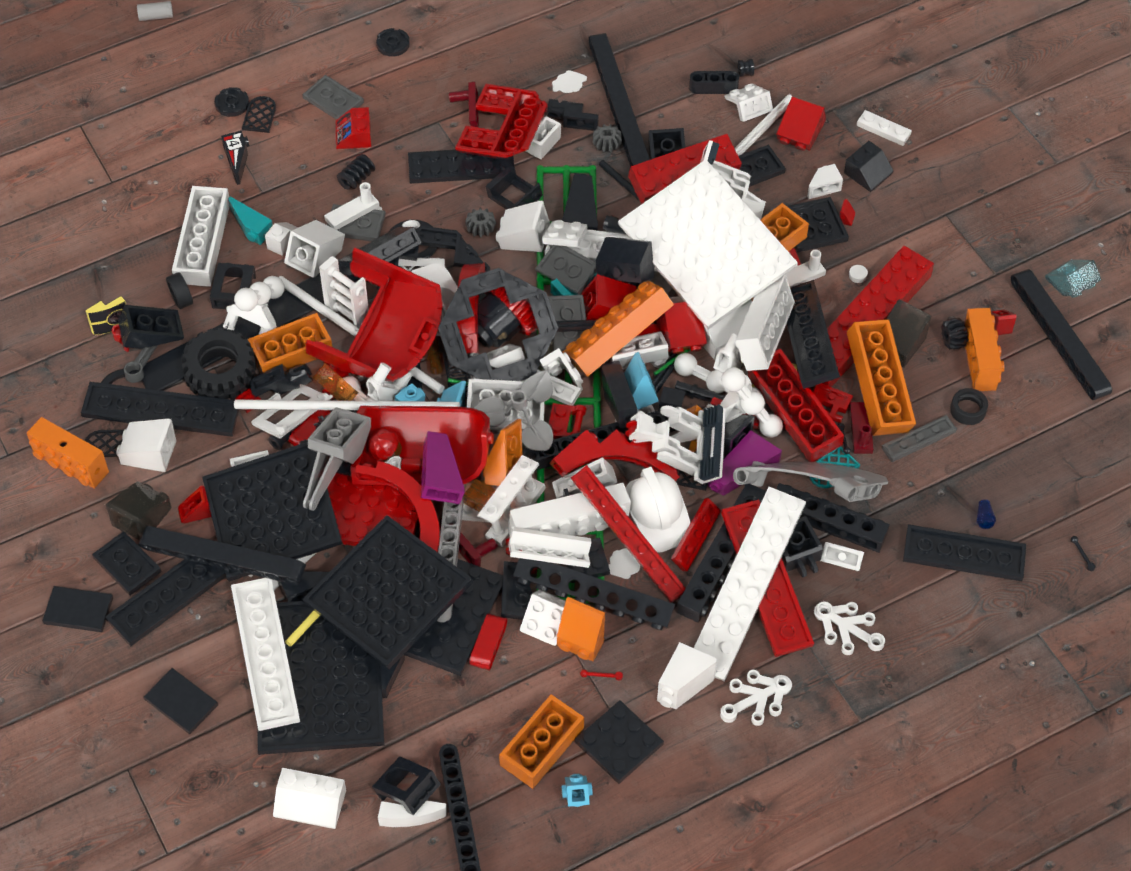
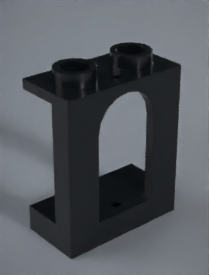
(507, 178)
(221, 300)
(416, 794)

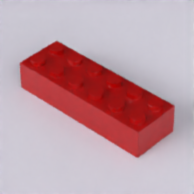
(658, 173)
(797, 407)

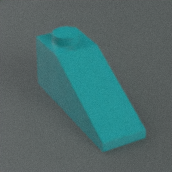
(251, 222)

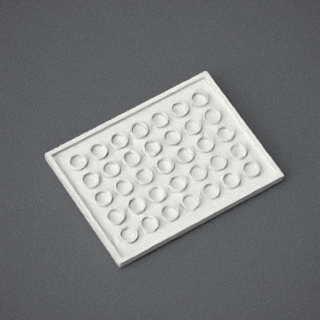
(708, 244)

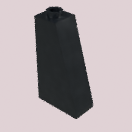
(581, 202)
(618, 393)

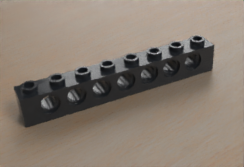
(567, 575)
(690, 606)

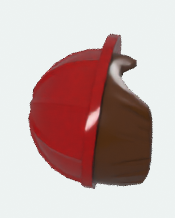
(384, 444)

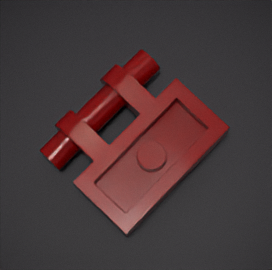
(834, 399)

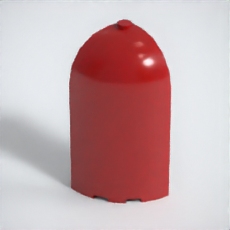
(465, 427)

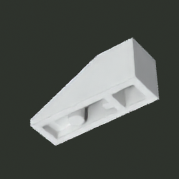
(601, 469)

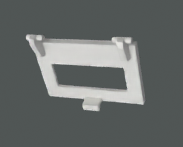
(293, 418)

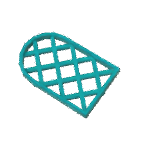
(856, 465)

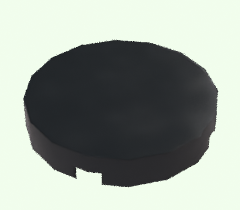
(392, 42)
(231, 102)

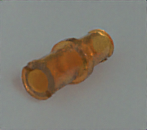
(434, 357)

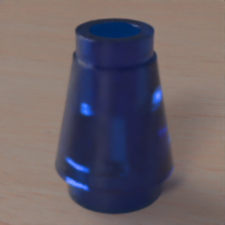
(985, 515)

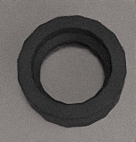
(179, 290)
(972, 395)

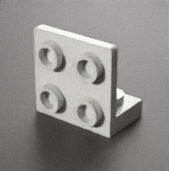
(751, 101)
(556, 362)
(543, 616)

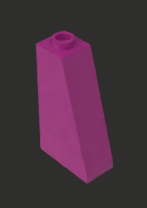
(747, 451)
(439, 471)

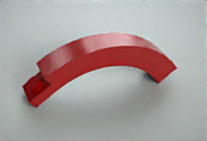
(469, 327)
(411, 490)

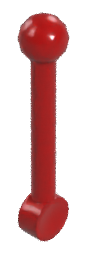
(618, 675)

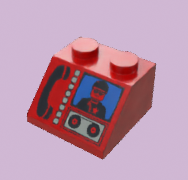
(354, 129)

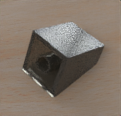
(908, 328)
(138, 508)

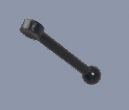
(846, 450)
(1091, 566)

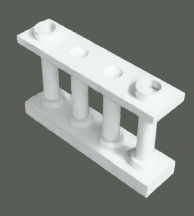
(333, 291)
(514, 492)

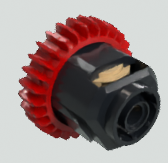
(501, 320)

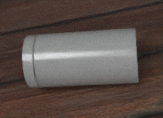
(155, 11)

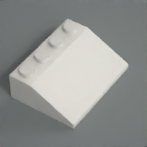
(480, 389)

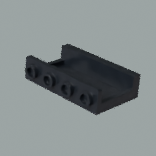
(387, 246)

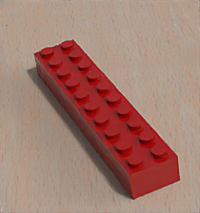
(897, 280)

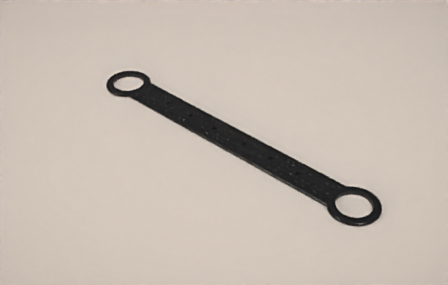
(168, 368)

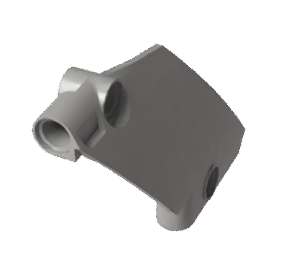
(849, 482)

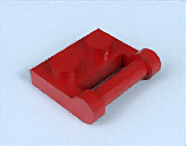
(560, 419)

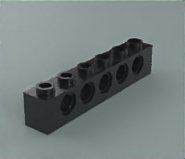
(836, 524)

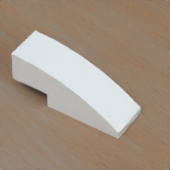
(396, 815)

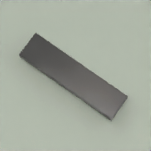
(919, 438)

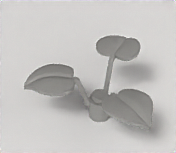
(540, 389)

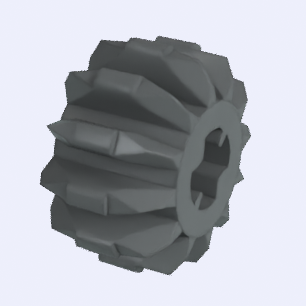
(607, 138)
(480, 222)

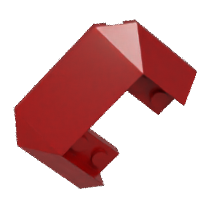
(523, 116)

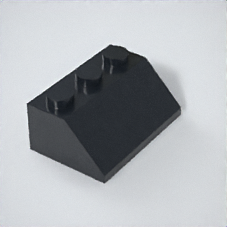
(625, 260)

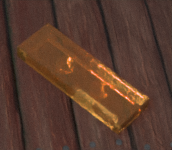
(335, 384)

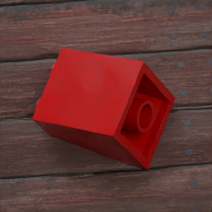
(801, 124)
(604, 294)
(682, 329)

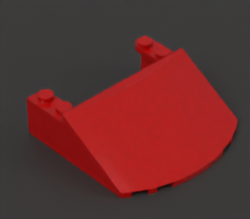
(397, 325)

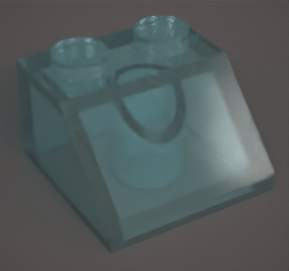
(1074, 277)

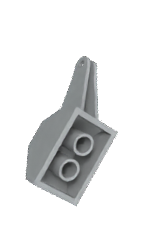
(337, 438)

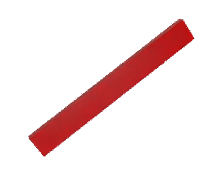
(628, 534)

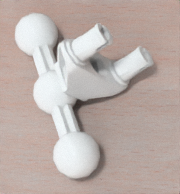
(252, 304)
(727, 357)
(377, 386)
(743, 400)

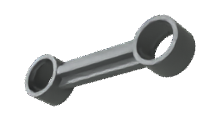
(138, 364)

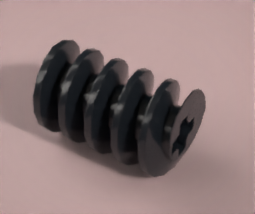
(356, 172)

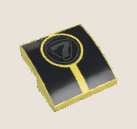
(104, 317)

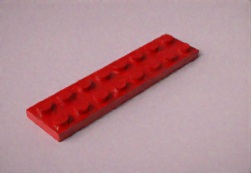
(779, 607)

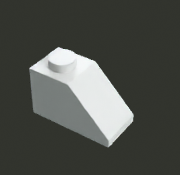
(825, 181)
(278, 237)

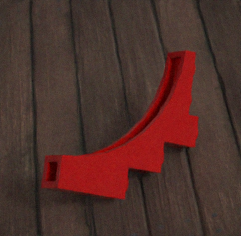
(615, 447)

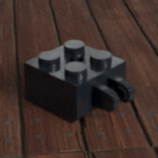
(802, 548)

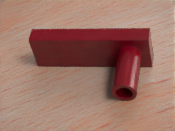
(471, 95)
(861, 429)
(471, 554)

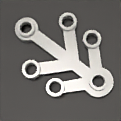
(847, 625)
(757, 695)

